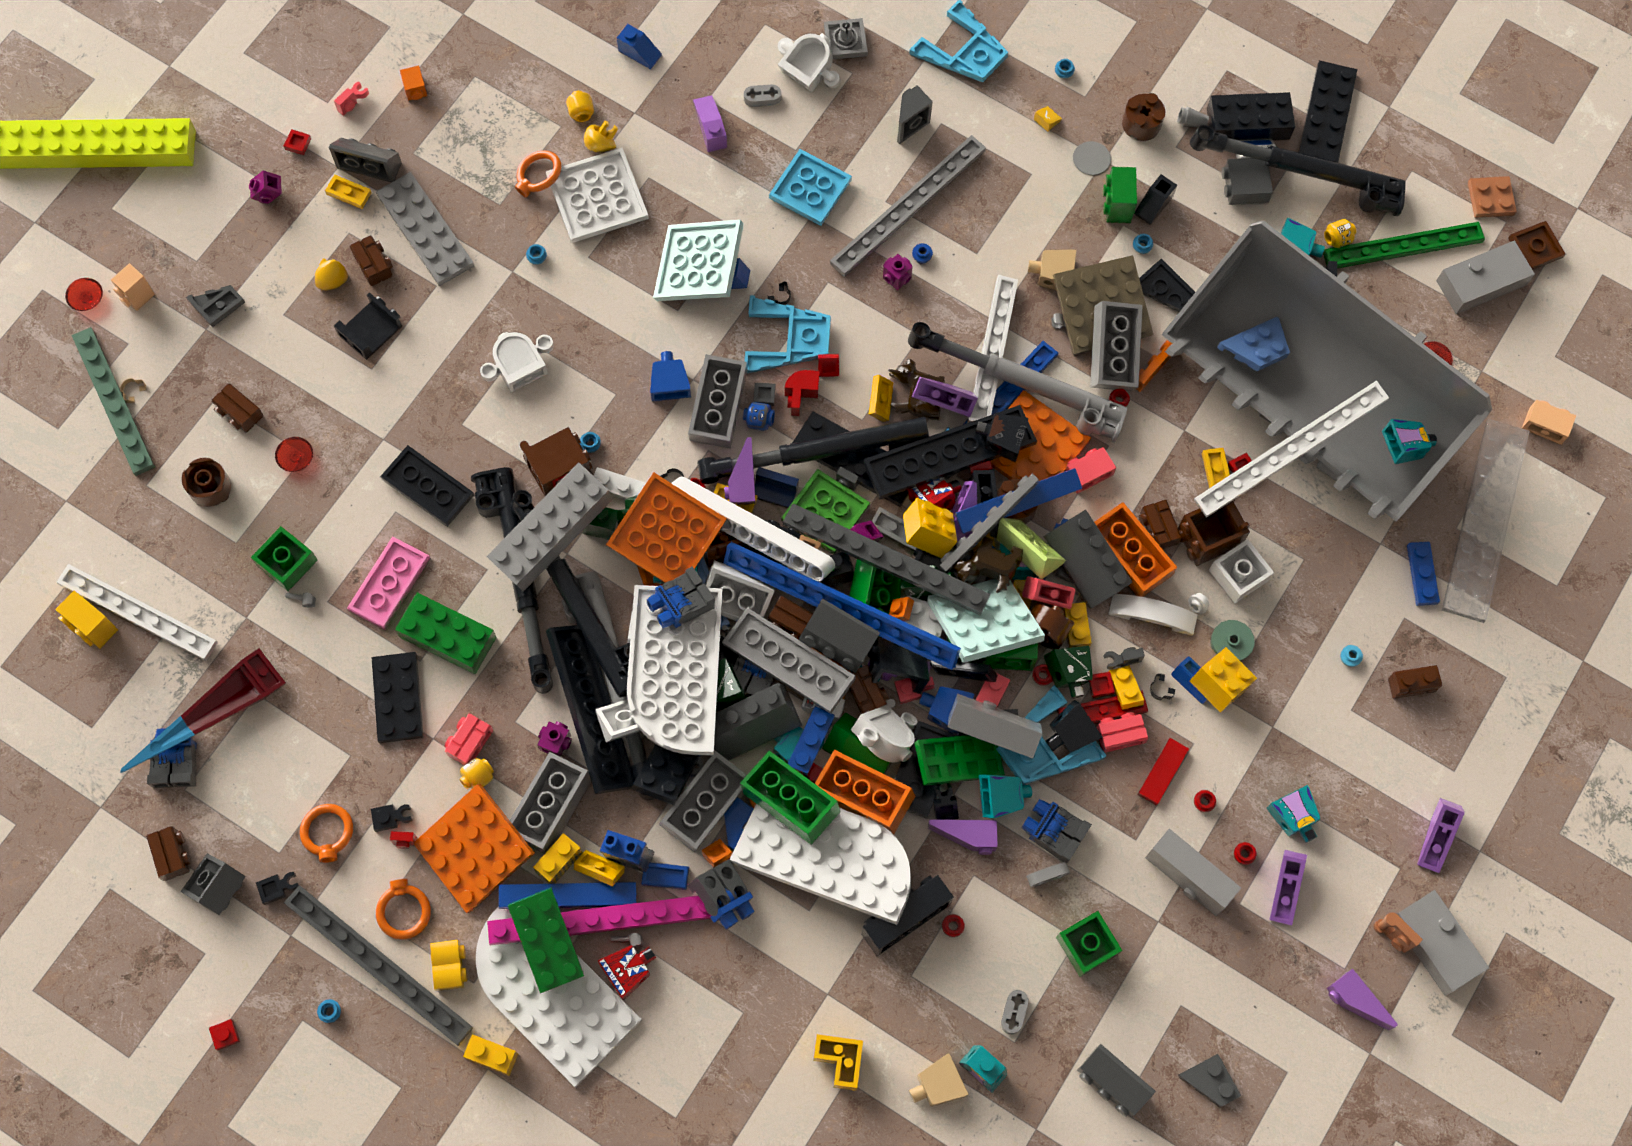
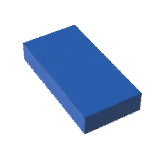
(666, 876)

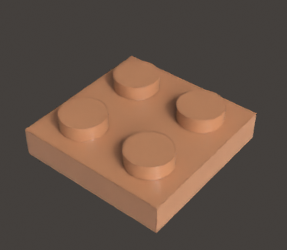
(1492, 197)

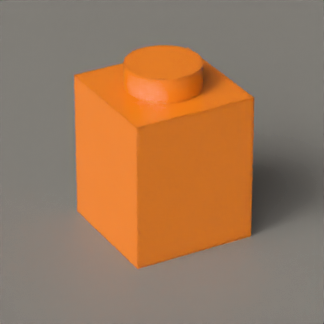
(413, 83)

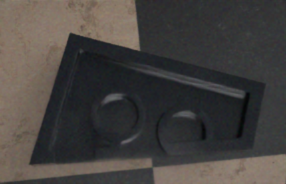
(1166, 286)

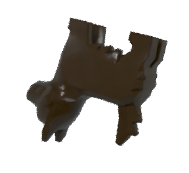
(909, 376)
(991, 563)

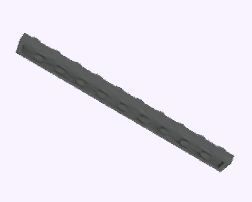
(886, 559)
(379, 965)

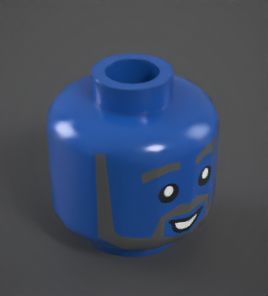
(759, 416)

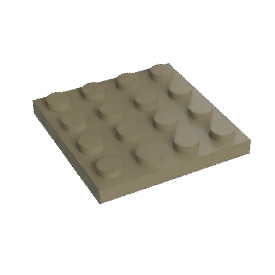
(1089, 285)

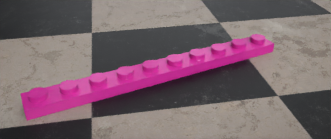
(612, 918)

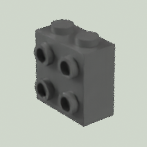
(1247, 181)

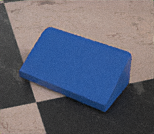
(1183, 674)

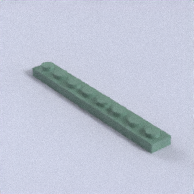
(113, 401)

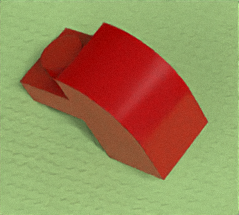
(801, 384)

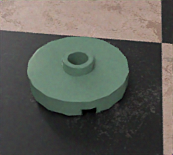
(1233, 628)

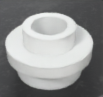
(1198, 603)

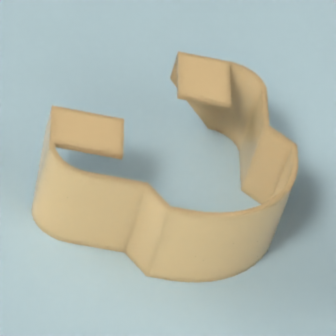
(125, 382)

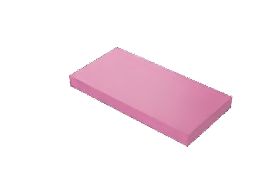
(388, 583)

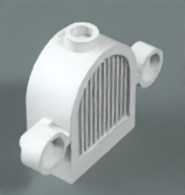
(808, 61)
(517, 360)
(886, 733)

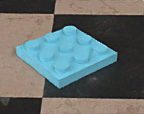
(810, 187)

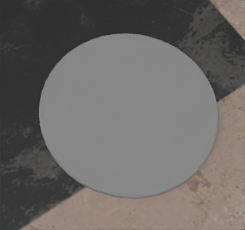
(1091, 158)

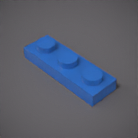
(1423, 573)
(811, 740)

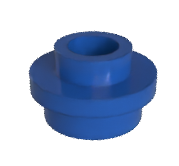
(922, 258)

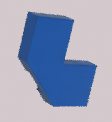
(735, 820)

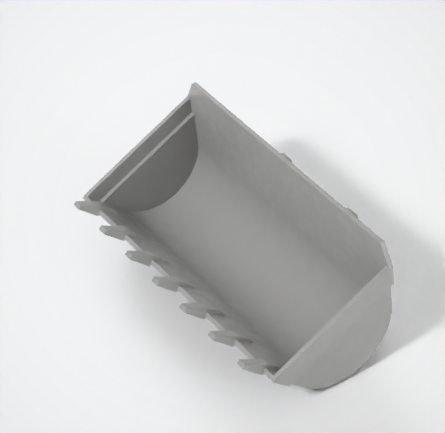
(1335, 351)

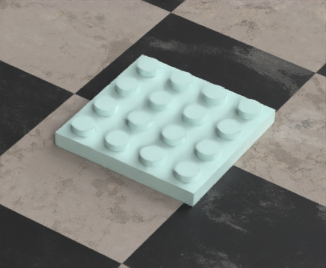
(698, 260)
(1000, 628)

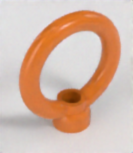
(525, 187)
(328, 852)
(398, 888)

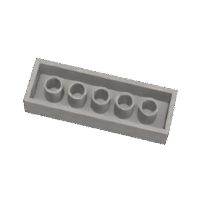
(550, 526)

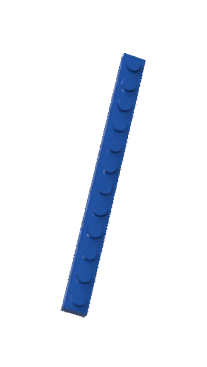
(813, 592)

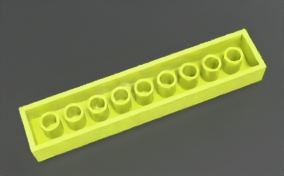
(97, 143)

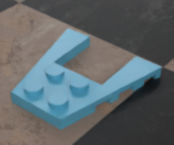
(975, 59)
(806, 335)
(1045, 762)

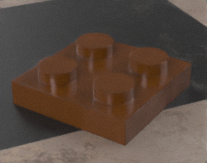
(1538, 245)

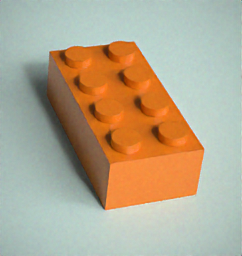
(1136, 550)
(865, 791)

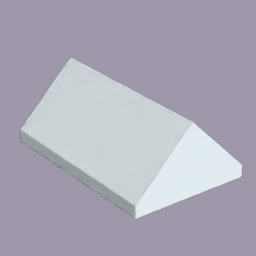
(616, 721)

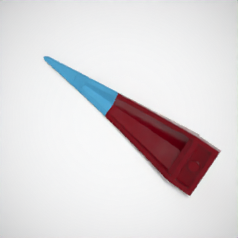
(237, 690)

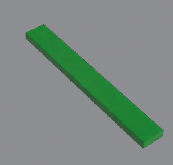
(1405, 245)

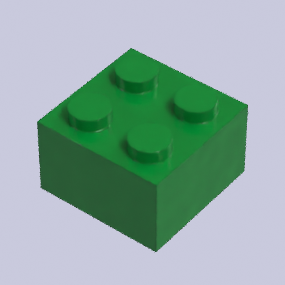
(1120, 195)
(284, 558)
(1089, 943)

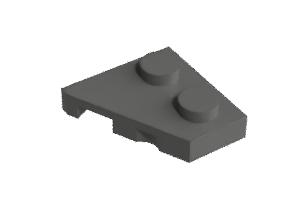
(216, 304)
(1212, 1080)

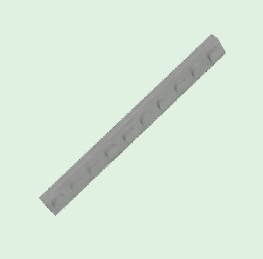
(907, 206)

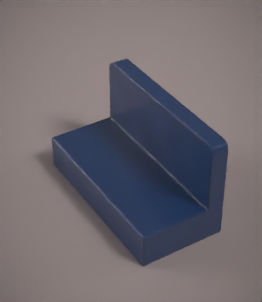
(775, 487)

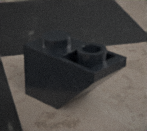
(1156, 199)

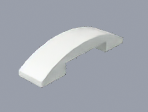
(1153, 611)

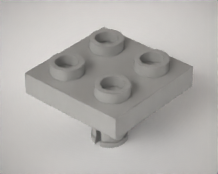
(846, 38)

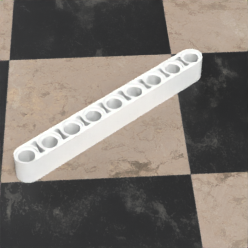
(762, 534)

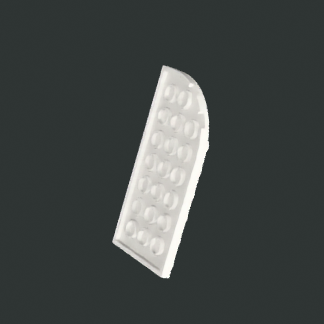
(674, 676)
(849, 863)
(568, 1024)

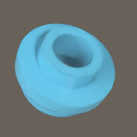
(1347, 660)

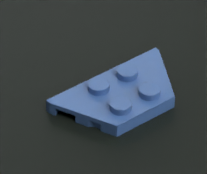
(1258, 345)

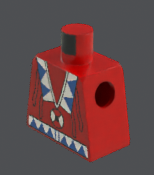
(937, 492)
(627, 969)

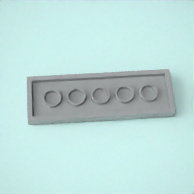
(425, 229)
(789, 660)

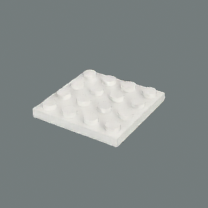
(598, 195)

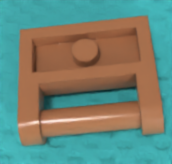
(1403, 937)

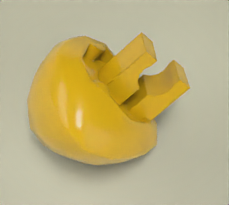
(598, 139)
(330, 275)

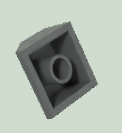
(914, 113)
(213, 884)

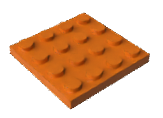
(1056, 443)
(665, 530)
(473, 848)

